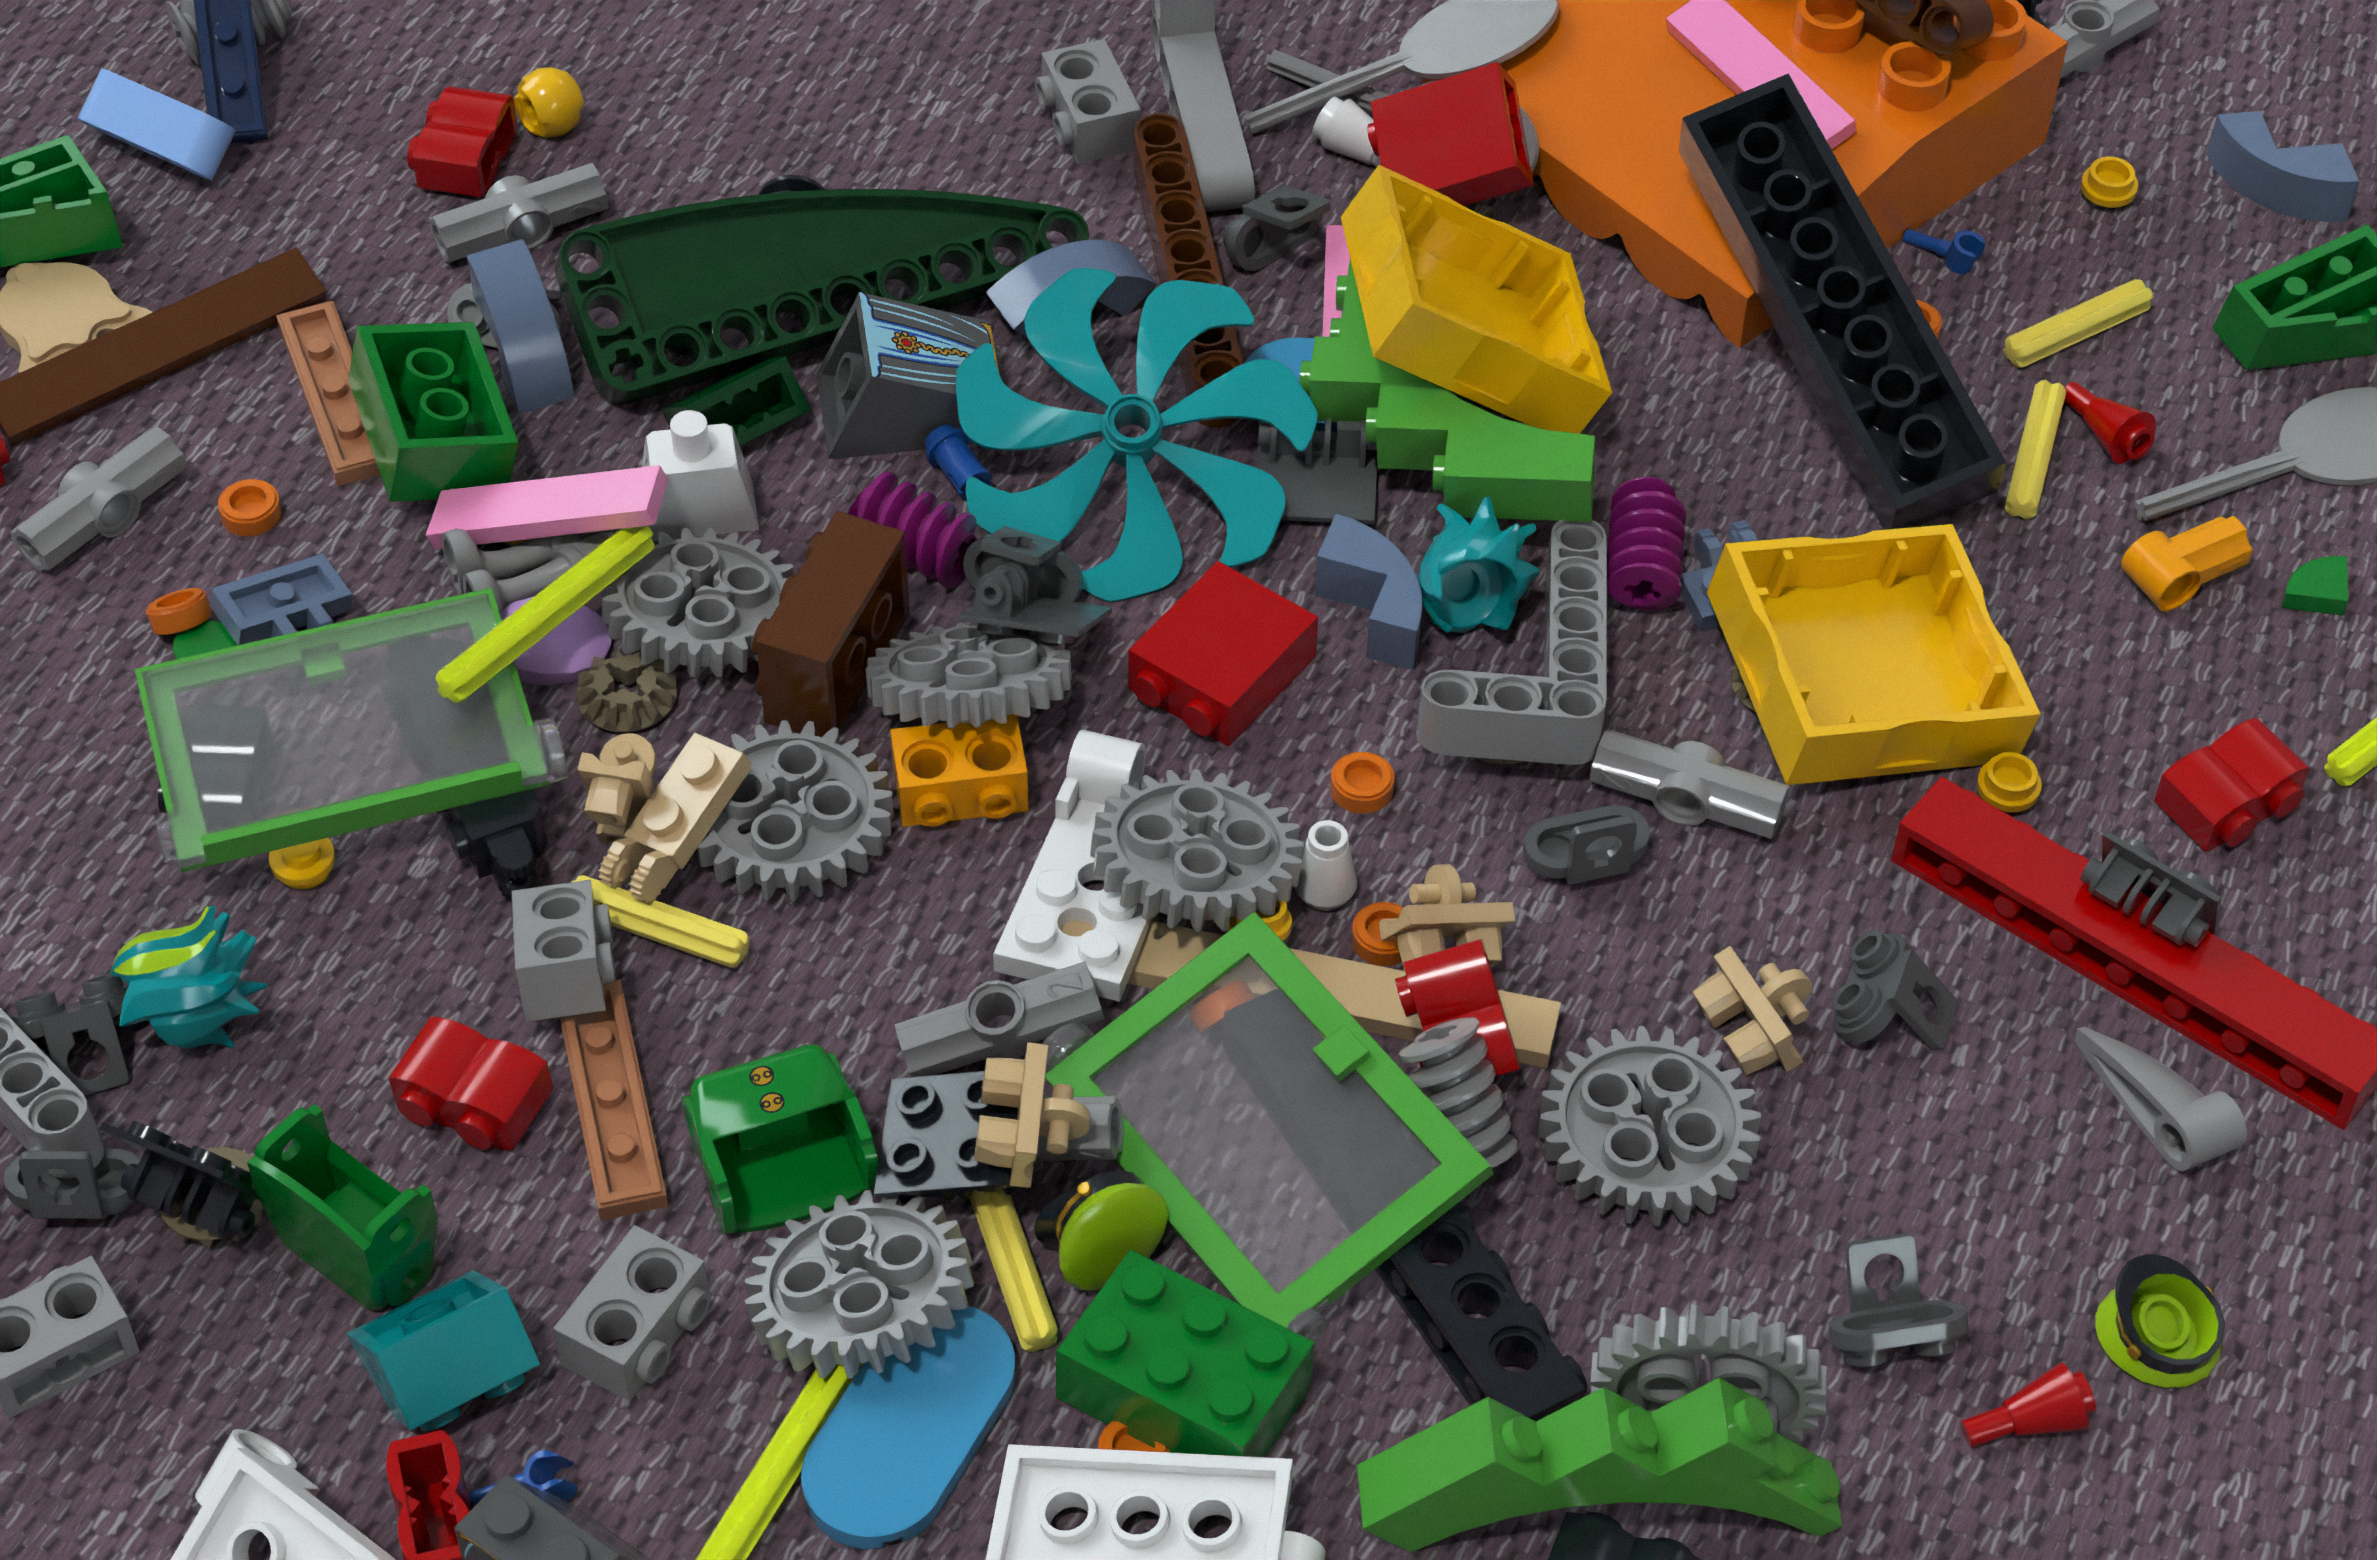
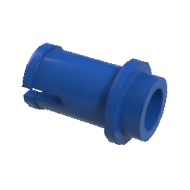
(949, 450)

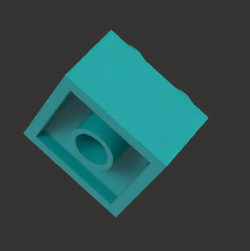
(445, 1350)

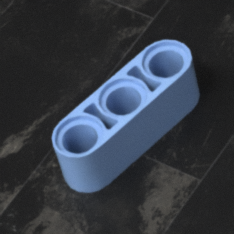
(156, 124)

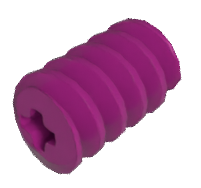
(932, 533)
(1645, 544)

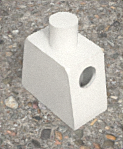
(705, 478)

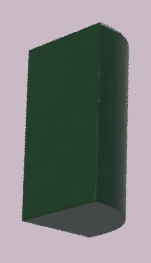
(748, 400)

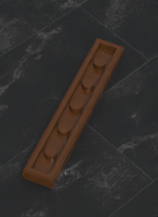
(155, 345)

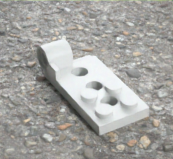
(1054, 888)
(1118, 1483)
(259, 1490)

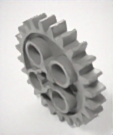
(695, 601)
(967, 676)
(800, 813)
(1196, 850)
(1702, 1111)
(859, 1284)
(1664, 1362)

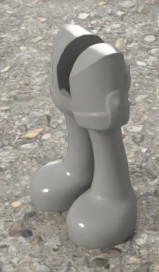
(479, 570)

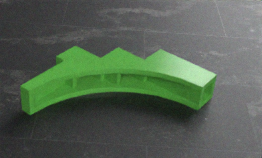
(1427, 427)
(1600, 1450)

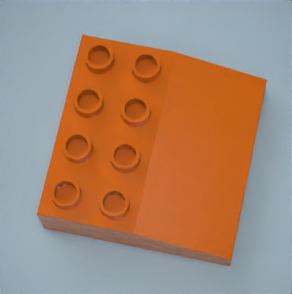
(1929, 126)

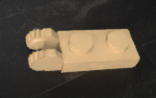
(675, 818)

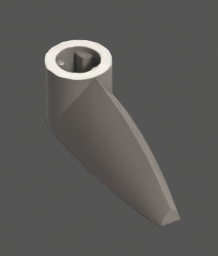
(2165, 1106)

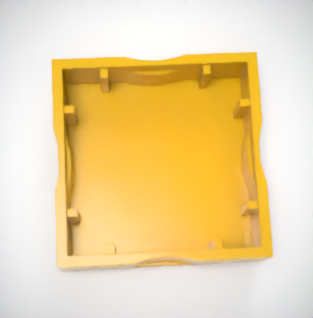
(1473, 304)
(1870, 654)

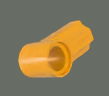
(2177, 566)

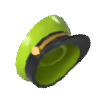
(1100, 1224)
(2161, 1323)

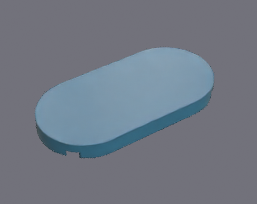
(908, 1434)

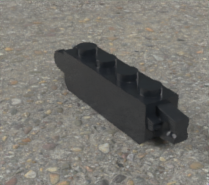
(500, 838)

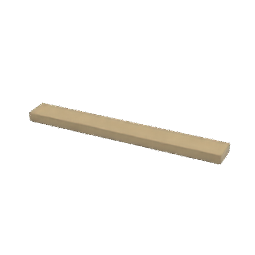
(1359, 987)

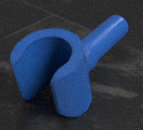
(1958, 254)
(540, 1473)

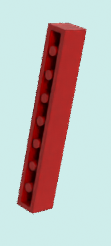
(2204, 992)

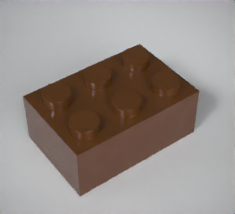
(830, 622)

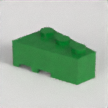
(52, 205)
(2306, 307)

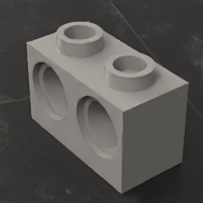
(1088, 101)
(561, 950)
(620, 1307)
(55, 1347)

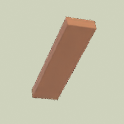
(322, 367)
(613, 1109)

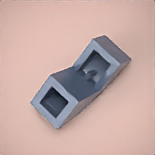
(2293, 181)
(1029, 279)
(522, 324)
(1373, 574)

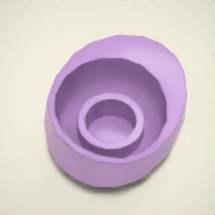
(564, 650)

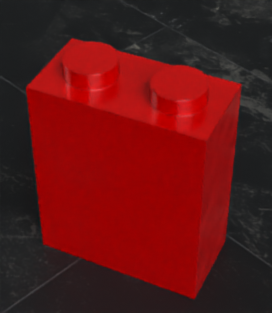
(1455, 135)
(1222, 653)

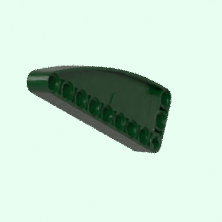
(747, 258)

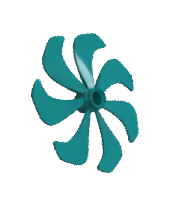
(1062, 336)

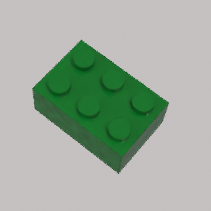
(431, 408)
(1182, 1364)

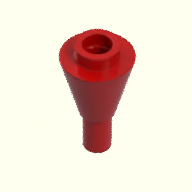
(2120, 429)
(2046, 1405)

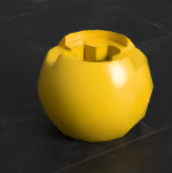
(549, 102)

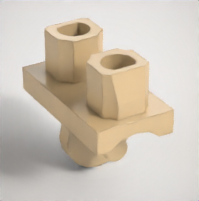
(618, 783)
(1424, 927)
(1766, 1035)
(1015, 1142)

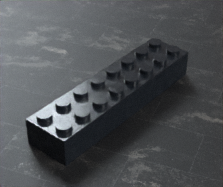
(1840, 306)

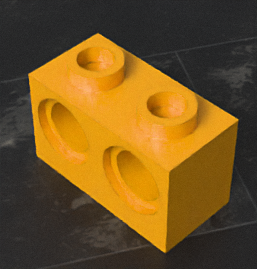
(959, 772)

